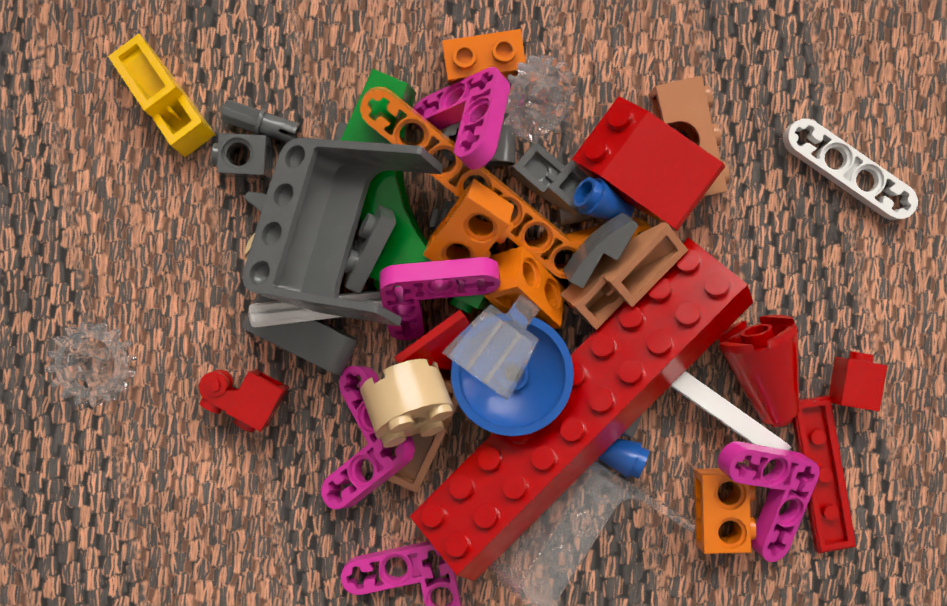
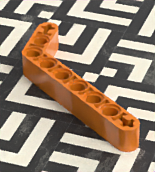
(454, 176)

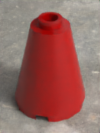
(766, 366)

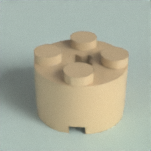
(407, 401)

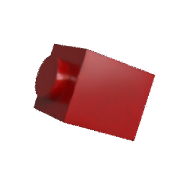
(858, 382)

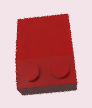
(648, 163)

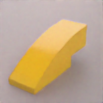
(161, 96)

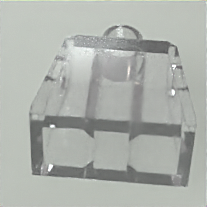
(497, 346)

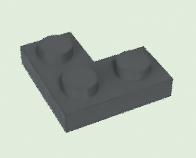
(368, 247)

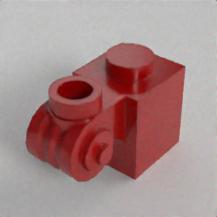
(250, 405)

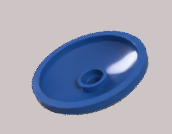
(538, 396)

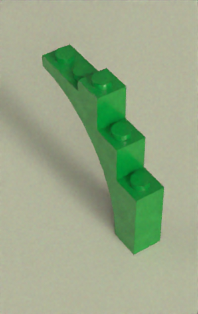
(388, 189)

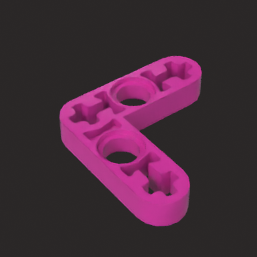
(480, 107)
(432, 281)
(380, 457)
(771, 539)
(416, 572)

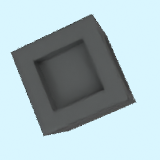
(260, 160)

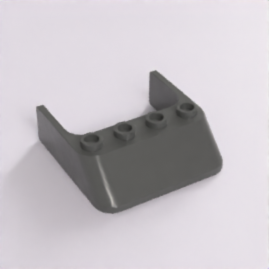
(314, 218)

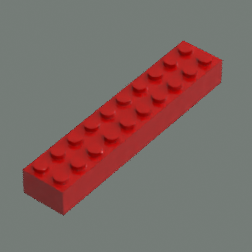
(614, 382)

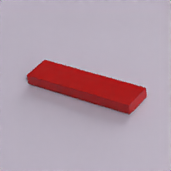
(829, 502)

